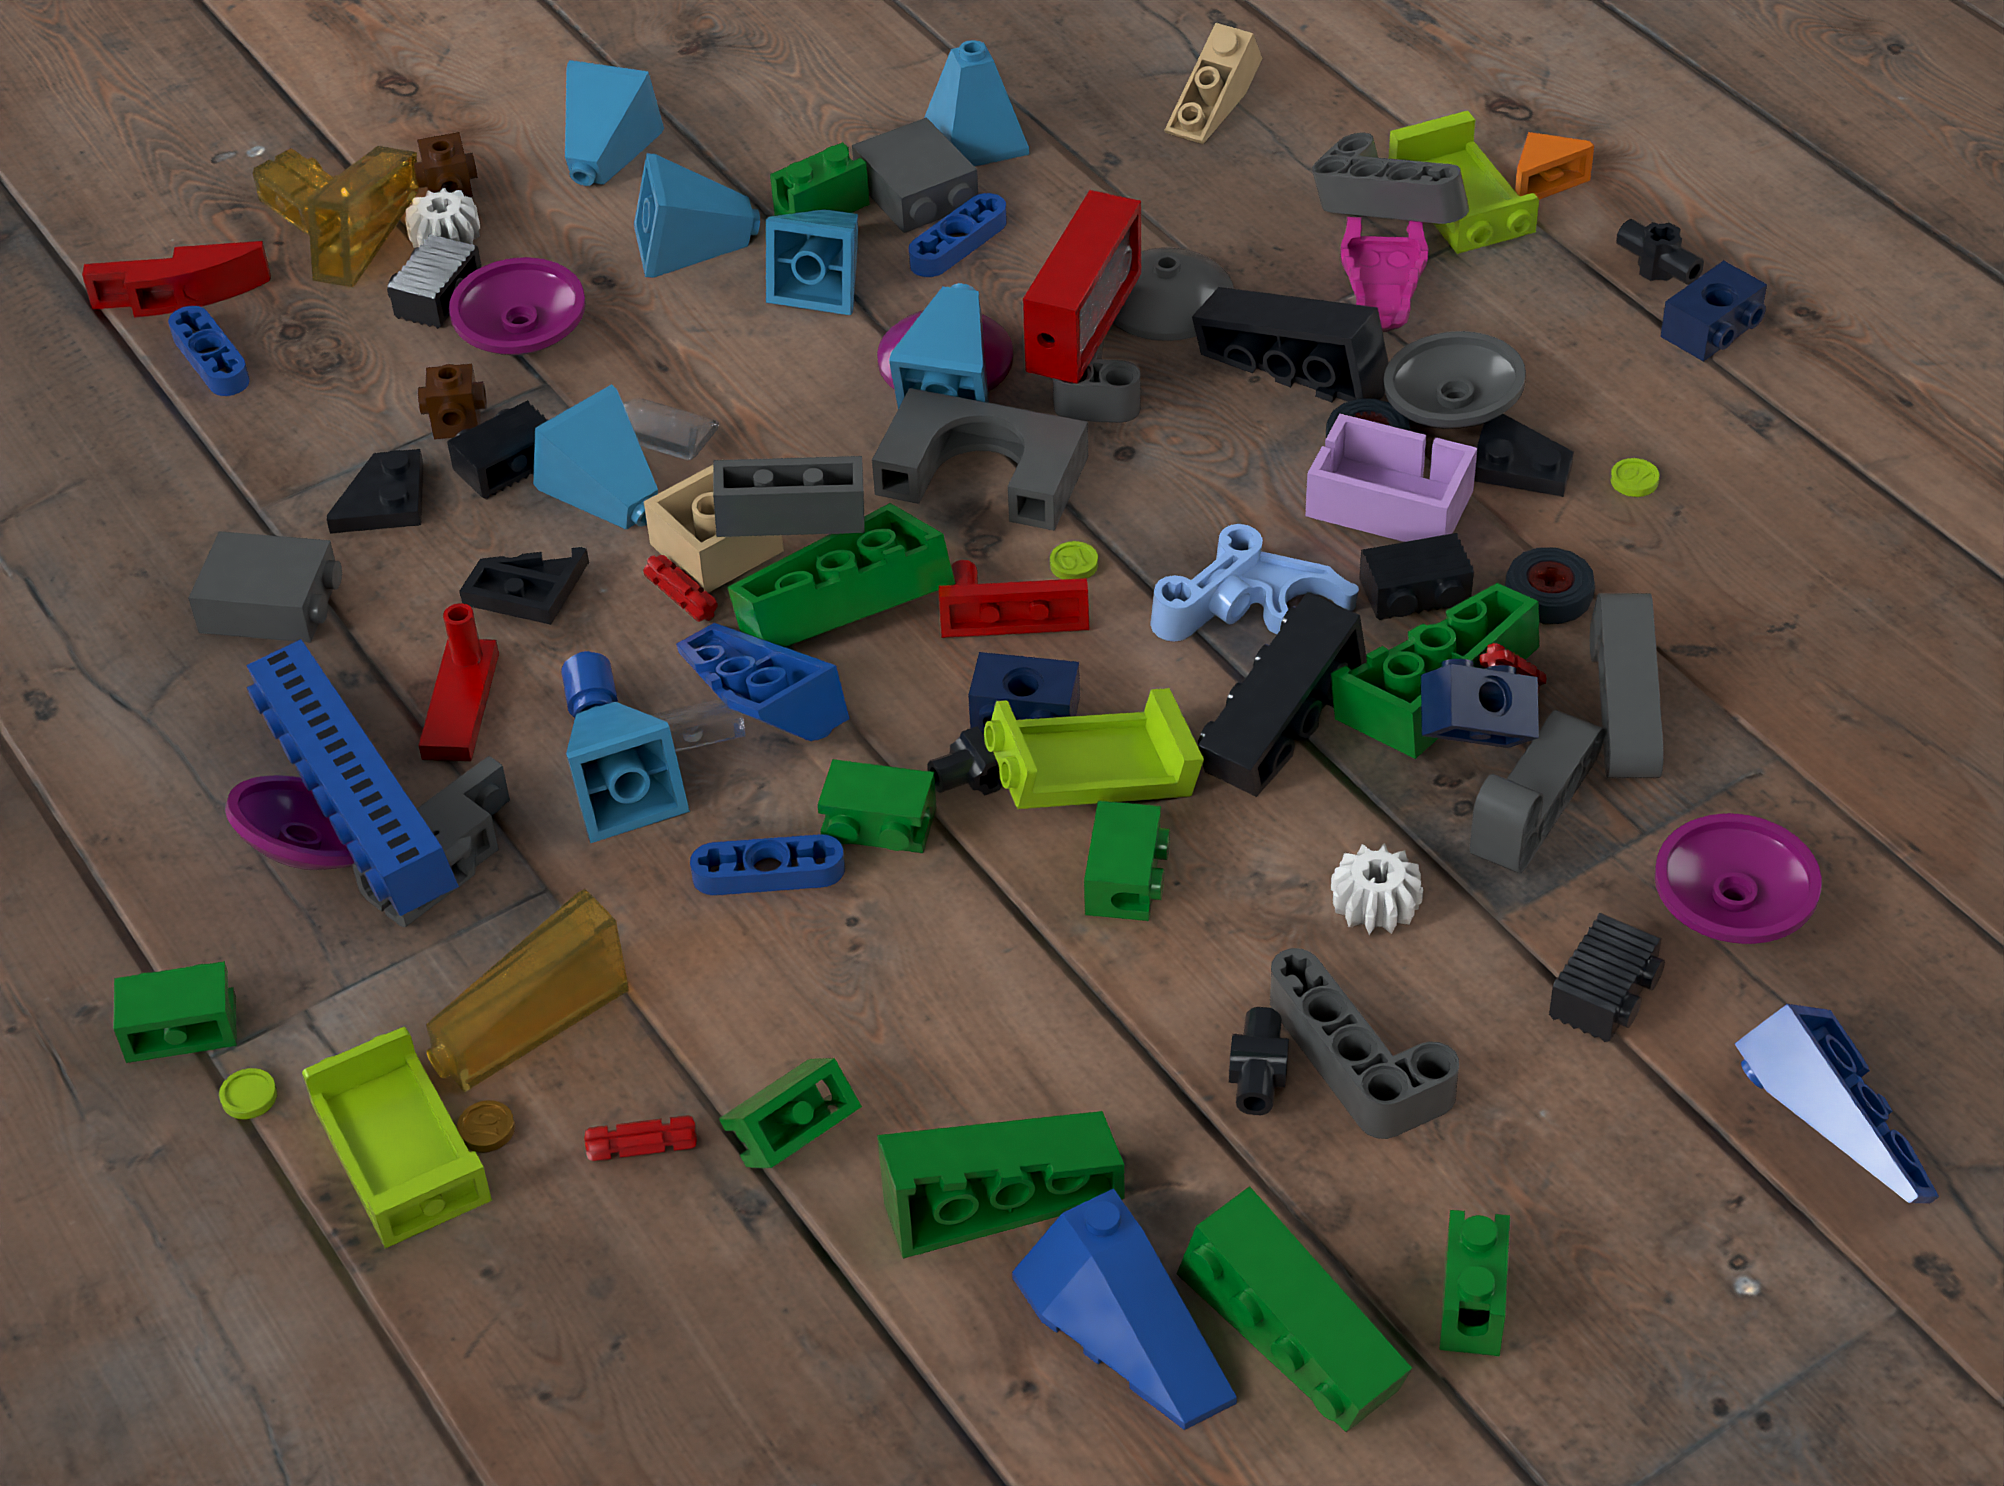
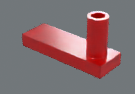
(1010, 606)
(459, 689)

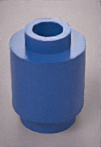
(588, 682)

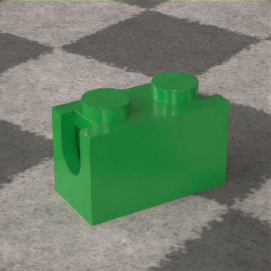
(821, 182)
(878, 805)
(1124, 860)
(174, 1012)
(791, 1112)
(1475, 1281)

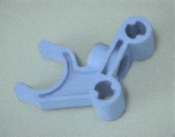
(1236, 581)

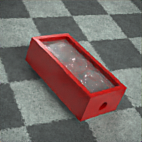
(1082, 286)

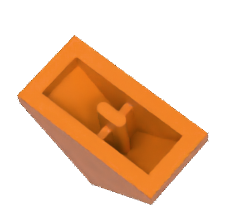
(1553, 164)

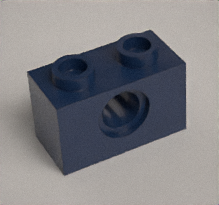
(1714, 310)
(1030, 685)
(1479, 704)

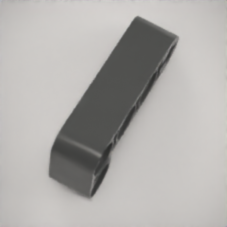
(1360, 183)
(1104, 394)
(1629, 684)
(1520, 811)
(1376, 1088)

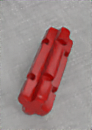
(680, 588)
(1497, 655)
(640, 1138)

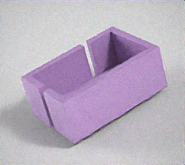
(1375, 481)

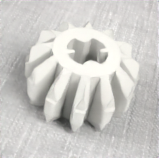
(443, 216)
(1376, 888)

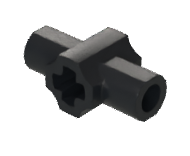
(1660, 251)
(967, 764)
(1258, 1061)

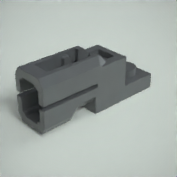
(462, 826)

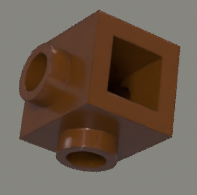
(445, 165)
(452, 399)

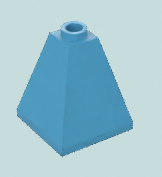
(975, 108)
(607, 119)
(688, 218)
(812, 260)
(944, 348)
(595, 460)
(624, 770)

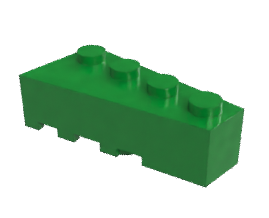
(843, 578)
(1385, 691)
(993, 1176)
(1291, 1310)

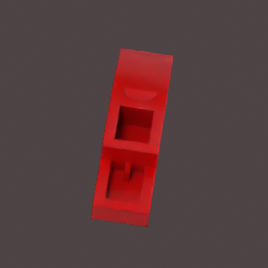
(191, 278)

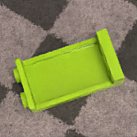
(1494, 206)
(1095, 755)
(395, 1137)

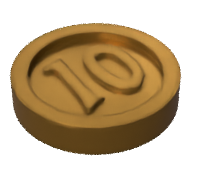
(486, 1126)

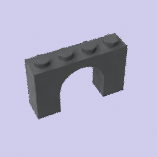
(940, 426)

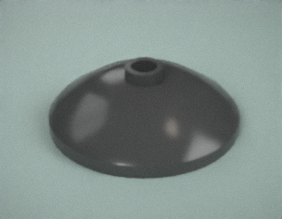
(1170, 293)
(1454, 379)

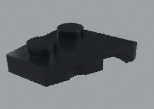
(1521, 458)
(382, 494)
(524, 584)

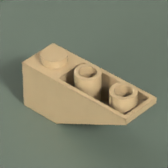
(1215, 83)

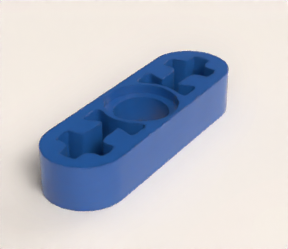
(937, 252)
(209, 364)
(749, 852)

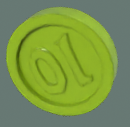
(1635, 477)
(1073, 560)
(248, 1093)

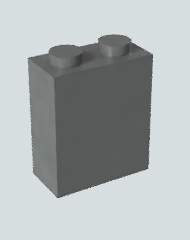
(916, 174)
(265, 586)

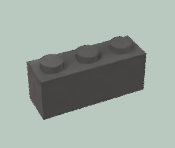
(788, 496)

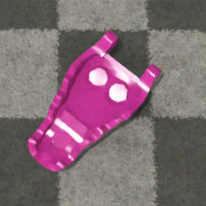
(1384, 269)

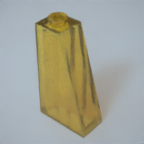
(358, 213)
(531, 994)

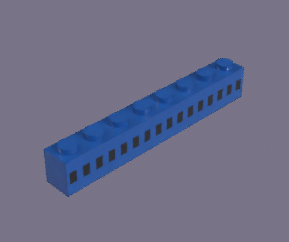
(349, 780)

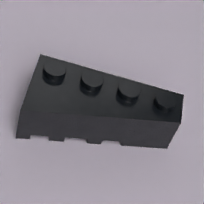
(1296, 341)
(1282, 694)

